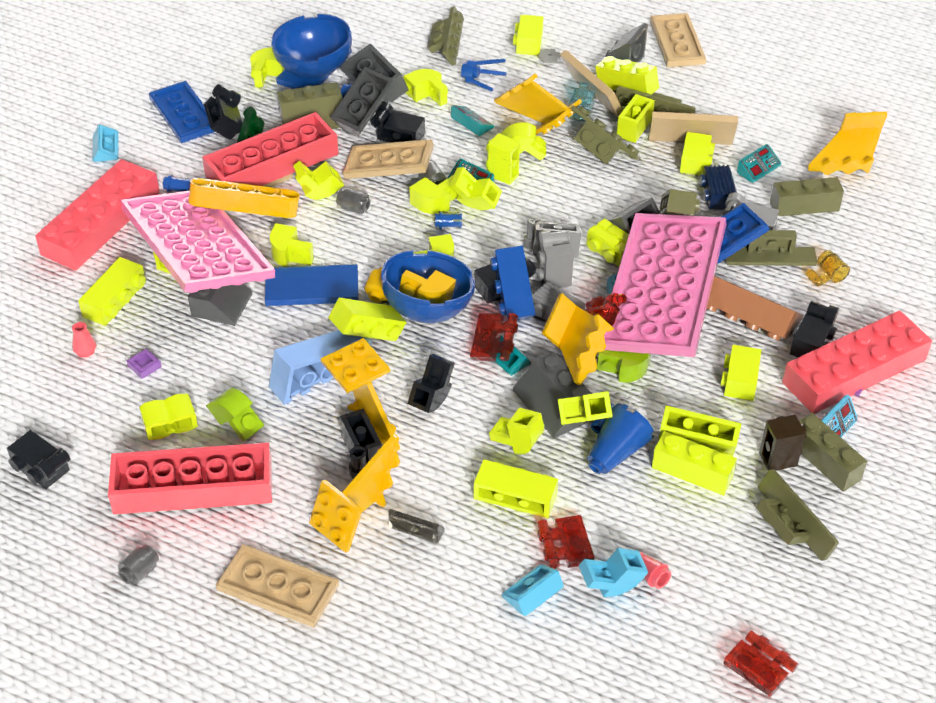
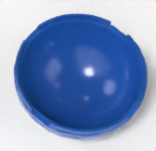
(312, 45)
(424, 266)

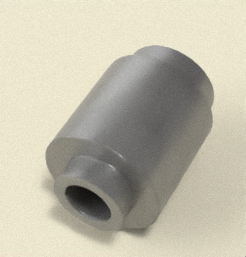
(433, 173)
(353, 200)
(138, 564)

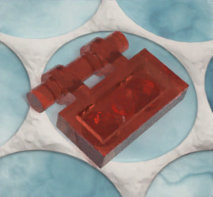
(606, 307)
(488, 334)
(573, 541)
(756, 667)

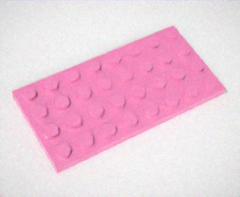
(196, 243)
(666, 283)

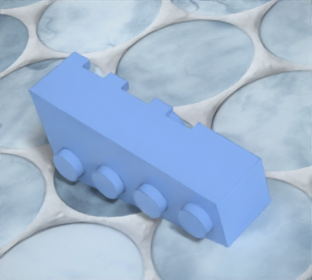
(300, 367)

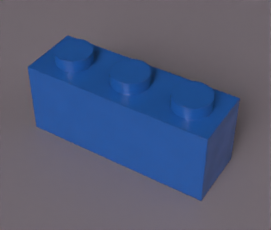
(512, 282)

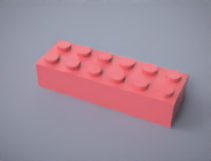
(273, 152)
(95, 215)
(856, 361)
(190, 478)

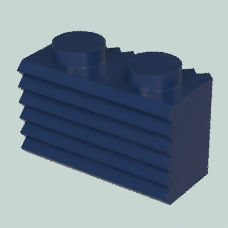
(717, 185)

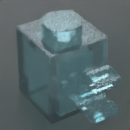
(587, 98)

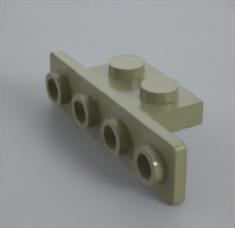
(446, 35)
(662, 102)
(599, 140)
(774, 249)
(793, 517)

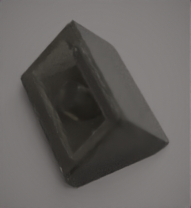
(415, 526)

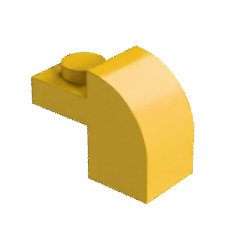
(435, 289)

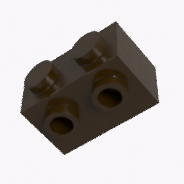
(782, 442)

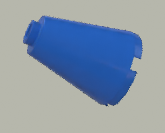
(619, 439)

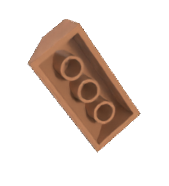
(753, 309)

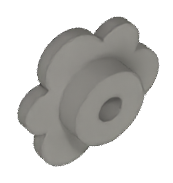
(549, 55)

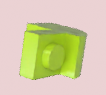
(628, 365)
(235, 408)

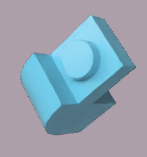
(616, 575)

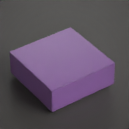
(144, 363)

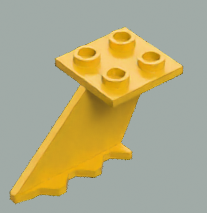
(536, 103)
(852, 145)
(577, 336)
(354, 370)
(339, 512)

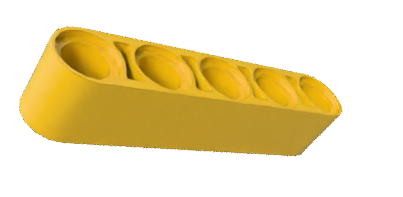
(243, 198)

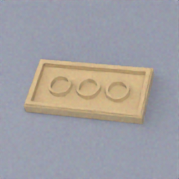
(677, 40)
(602, 91)
(674, 127)
(388, 159)
(278, 585)

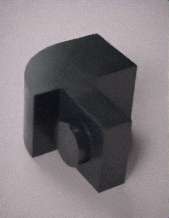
(434, 387)

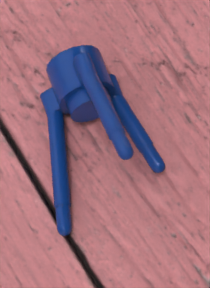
(471, 71)

